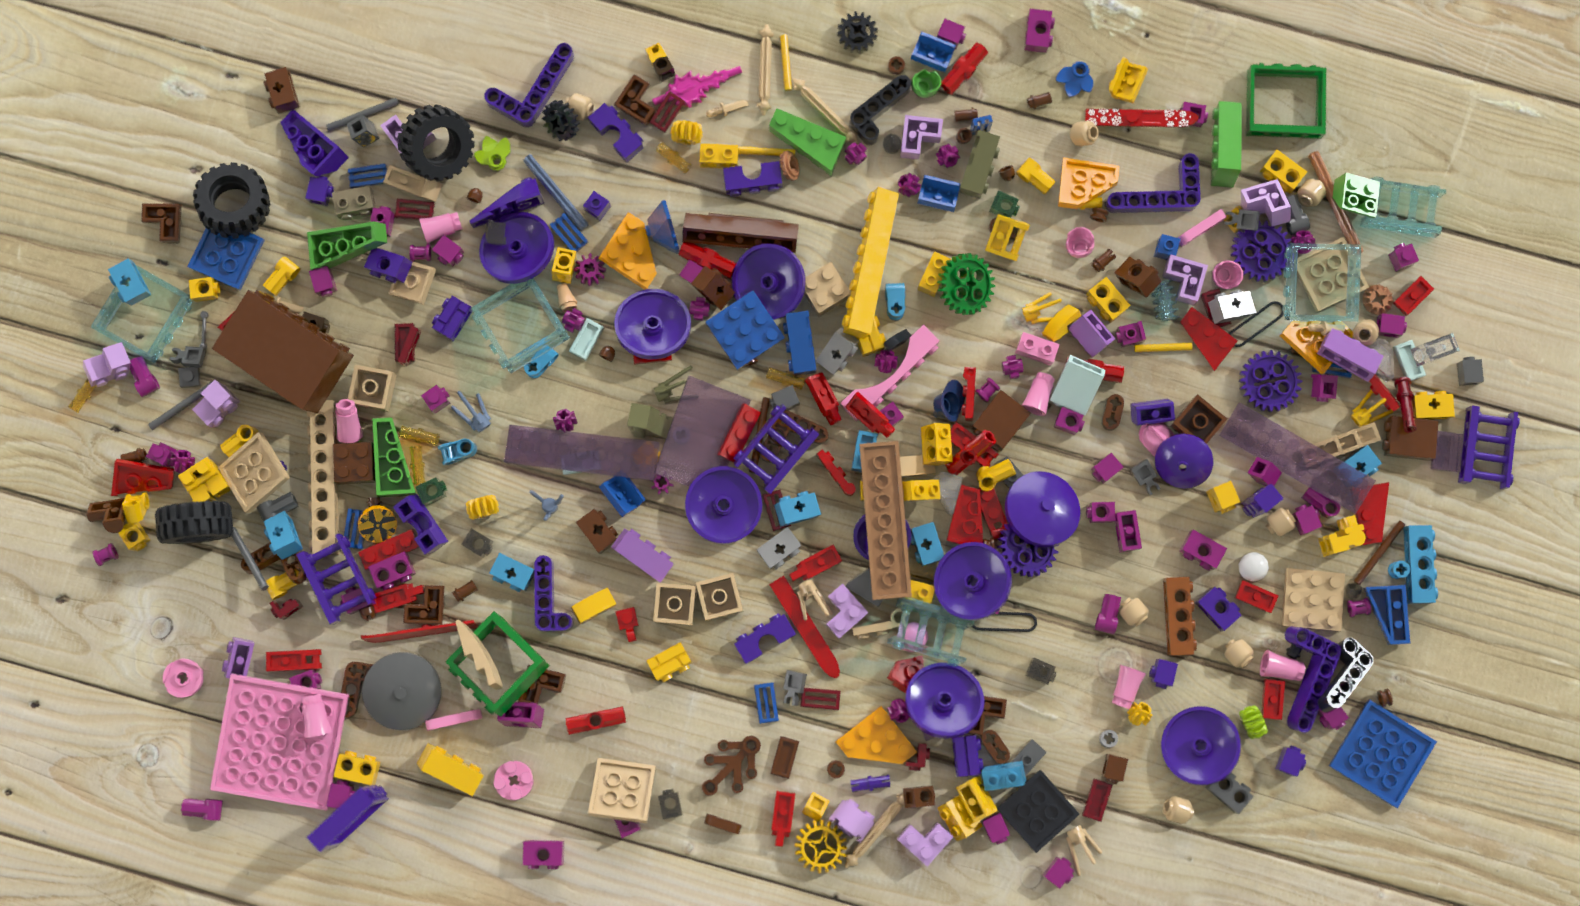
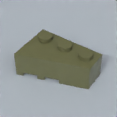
(979, 164)
(646, 421)

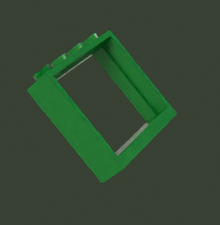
(1287, 131)
(519, 686)

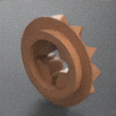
(789, 165)
(1375, 307)

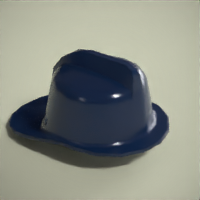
(949, 402)

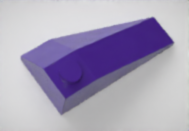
(518, 199)

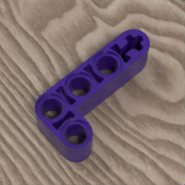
(547, 593)

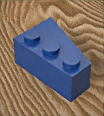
(799, 343)
(1391, 612)

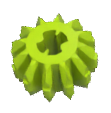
(1253, 722)

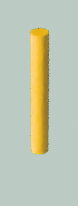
(786, 62)
(763, 151)
(1163, 347)

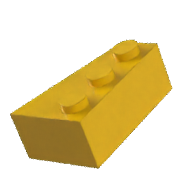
(450, 769)

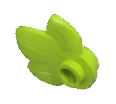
(491, 151)

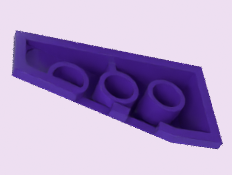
(313, 148)

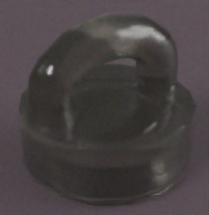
(892, 143)

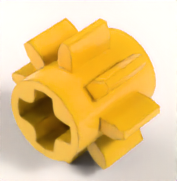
(1139, 714)

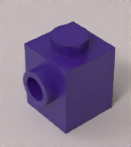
(319, 190)
(1163, 673)
(1291, 761)

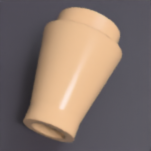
(566, 298)

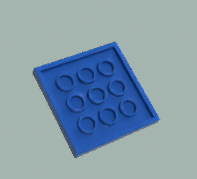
(1382, 753)

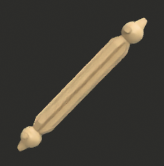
(765, 69)
(825, 111)
(875, 831)

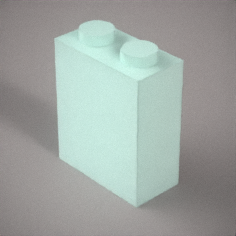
(1077, 385)

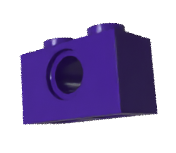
(397, 269)
(1207, 606)

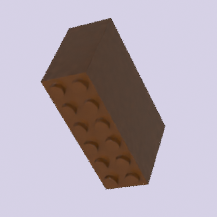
(283, 351)

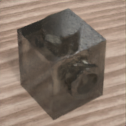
(1041, 671)

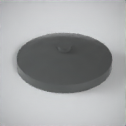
(402, 691)

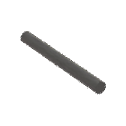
(367, 112)
(178, 408)
(249, 560)

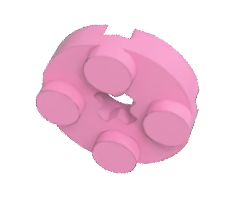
(172, 680)
(514, 791)

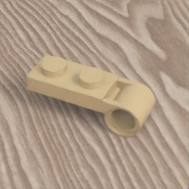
(412, 183)
(880, 628)

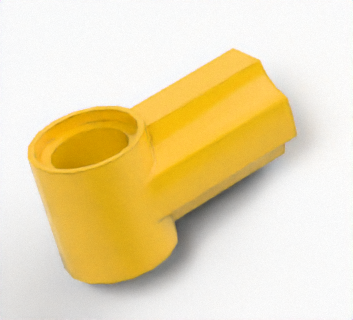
(1031, 172)
(284, 272)
(237, 440)
(994, 474)
(280, 585)

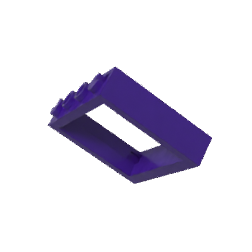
(348, 817)

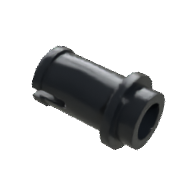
(1294, 651)

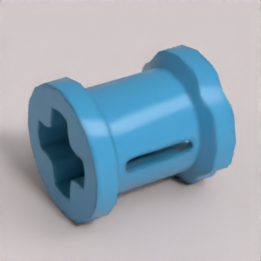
(1399, 564)

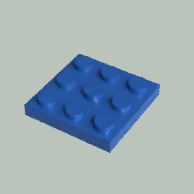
(226, 258)
(745, 330)

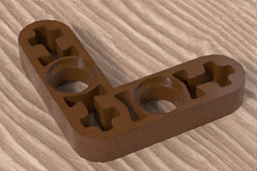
(784, 429)
(289, 568)
(357, 681)

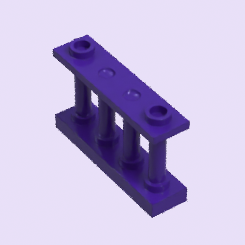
(1472, 436)
(794, 451)
(325, 595)

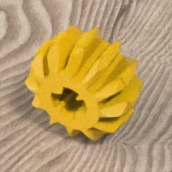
(686, 132)
(482, 507)

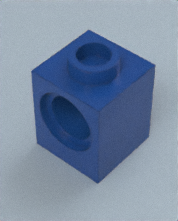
(1166, 246)

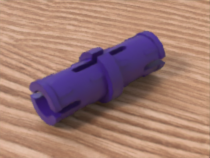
(870, 783)

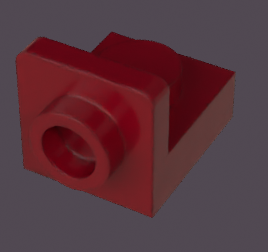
(289, 608)

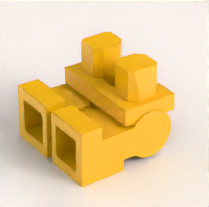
(204, 481)
(1348, 537)

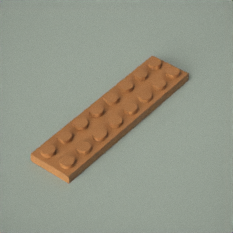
(885, 520)

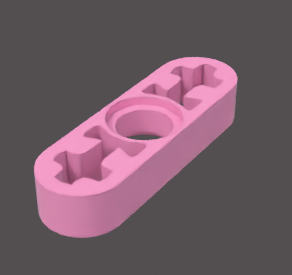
(1202, 227)
(453, 719)

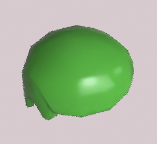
(926, 83)

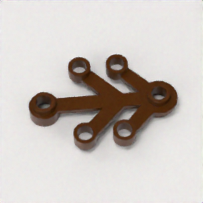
(734, 762)

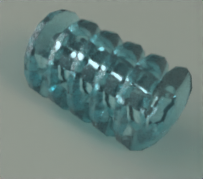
(1164, 302)

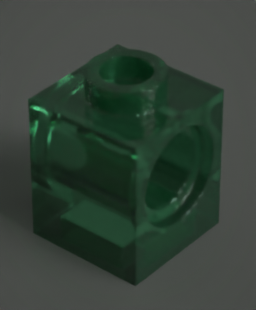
(1000, 198)
(423, 489)

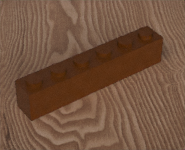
(738, 231)

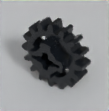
(853, 39)
(560, 122)

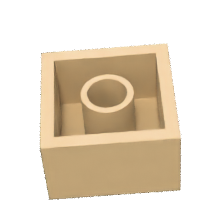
(825, 289)
(372, 388)
(719, 597)
(674, 604)

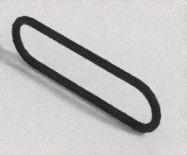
(1261, 330)
(1011, 630)

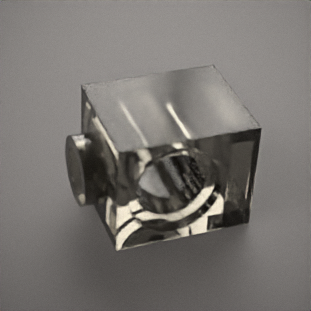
(470, 539)
(666, 812)

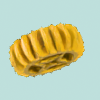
(836, 852)

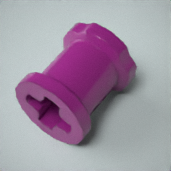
(420, 252)
(987, 390)
(105, 554)
(1359, 607)

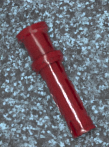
(1405, 397)

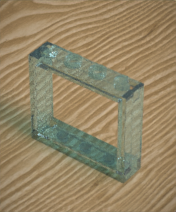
(1353, 282)
(166, 333)
(533, 351)

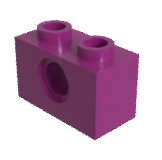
(1039, 19)
(1127, 531)
(1214, 550)
(523, 715)
(531, 853)

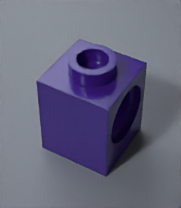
(597, 205)

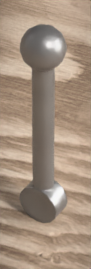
(204, 315)

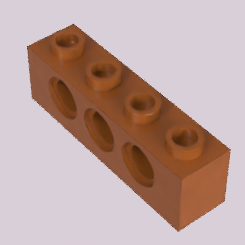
(1173, 626)

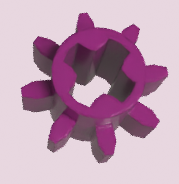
(855, 153)
(947, 155)
(909, 185)
(1303, 237)
(699, 308)
(573, 320)
(886, 361)
(1012, 367)
(565, 420)
(182, 461)
(664, 487)
(898, 711)

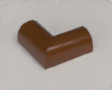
(631, 102)
(169, 218)
(109, 512)
(432, 609)
(548, 680)
(992, 708)

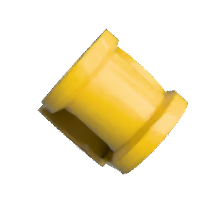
(135, 507)

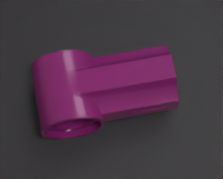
(144, 381)
(1319, 502)
(1107, 618)
(208, 809)

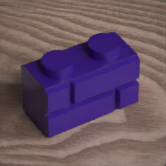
(452, 318)
(1152, 411)
(966, 755)

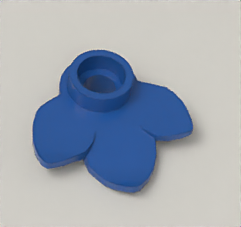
(1073, 81)

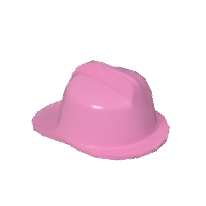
(1153, 435)

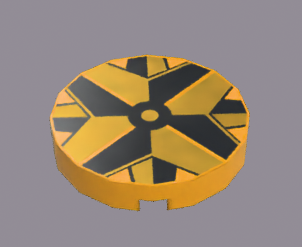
(377, 524)

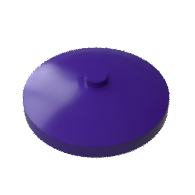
(526, 249)
(774, 277)
(652, 324)
(723, 504)
(1042, 509)
(972, 581)
(944, 700)
(1201, 745)

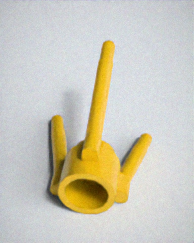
(1032, 310)
(1362, 416)

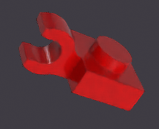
(628, 620)

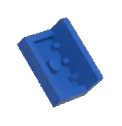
(933, 52)
(939, 193)
(622, 494)

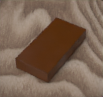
(784, 757)

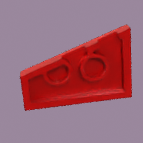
(1208, 337)
(136, 477)
(1373, 513)
(967, 517)

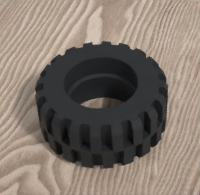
(456, 152)
(229, 178)
(194, 522)

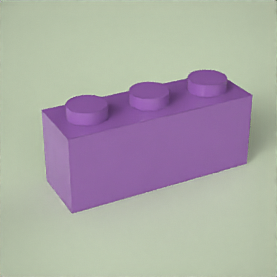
(1350, 354)
(642, 554)

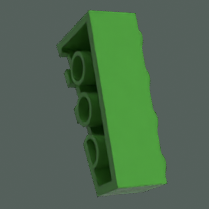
(811, 140)
(1226, 144)
(343, 243)
(390, 464)

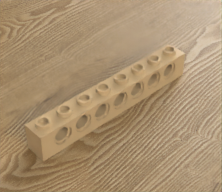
(315, 488)

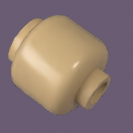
(581, 104)
(1084, 133)
(1311, 193)
(1369, 326)
(1280, 522)
(1133, 612)
(1239, 653)
(1178, 810)

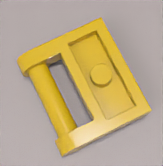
(1000, 236)

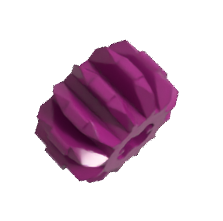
(588, 263)

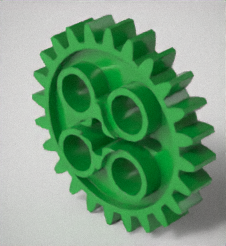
(951, 282)

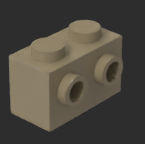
(354, 202)

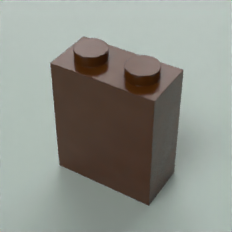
(1002, 418)
(1415, 445)

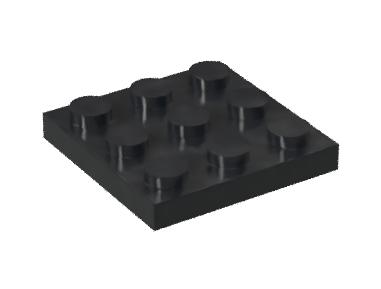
(1038, 811)

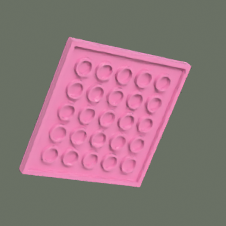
(265, 744)

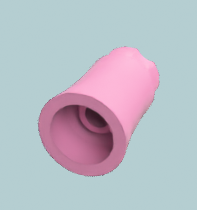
(440, 225)
(1039, 394)
(348, 423)
(1281, 667)
(1127, 686)
(315, 716)

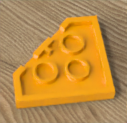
(1084, 181)
(631, 252)
(1308, 342)
(877, 740)

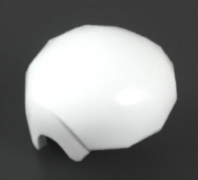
(1253, 566)

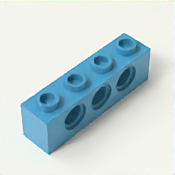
(1415, 593)

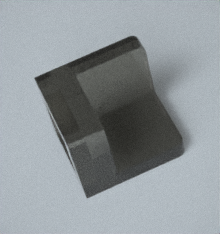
(495, 233)

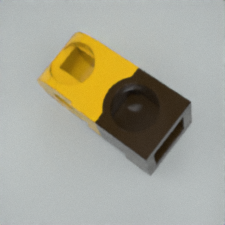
(660, 62)

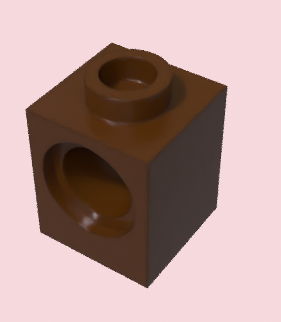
(1114, 768)
(912, 796)

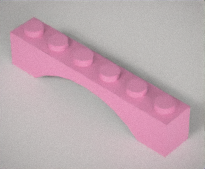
(919, 346)

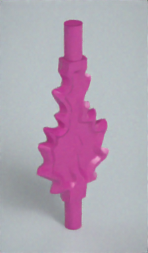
(691, 87)

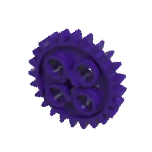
(1251, 264)
(1265, 365)
(1012, 553)

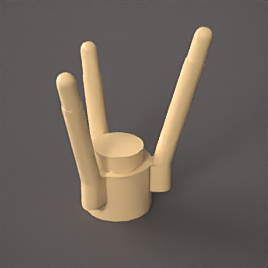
(809, 590)
(1078, 836)

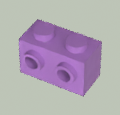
(1091, 333)
(239, 657)

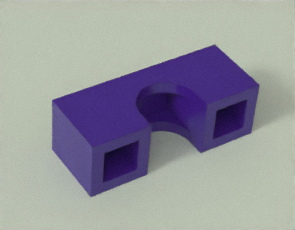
(606, 119)
(737, 183)
(1261, 501)
(430, 536)
(749, 645)

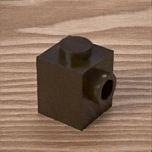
(319, 321)

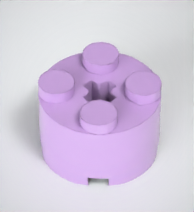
(852, 820)

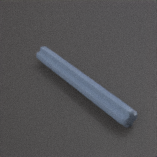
(556, 193)

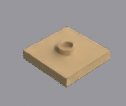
(416, 284)

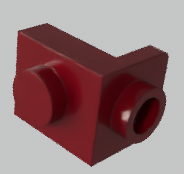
(923, 754)

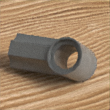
(1299, 220)
(271, 508)

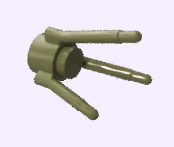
(664, 390)

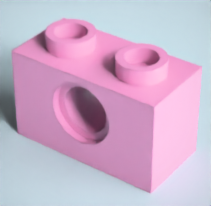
(1037, 348)

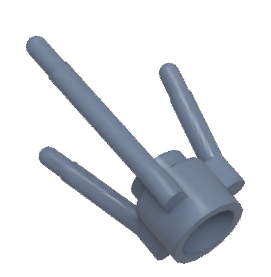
(480, 421)
(548, 505)

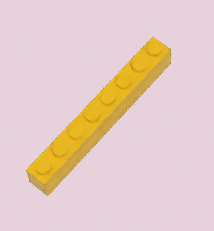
(870, 262)

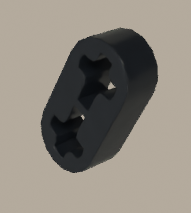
(897, 340)

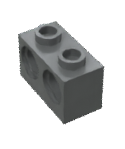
(1227, 795)

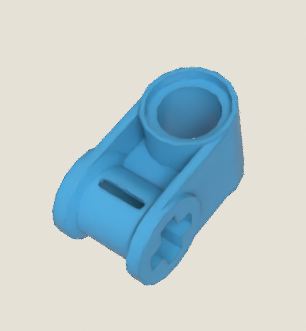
(895, 298)
(541, 363)
(453, 451)

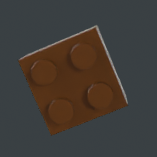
(1199, 419)
(354, 463)

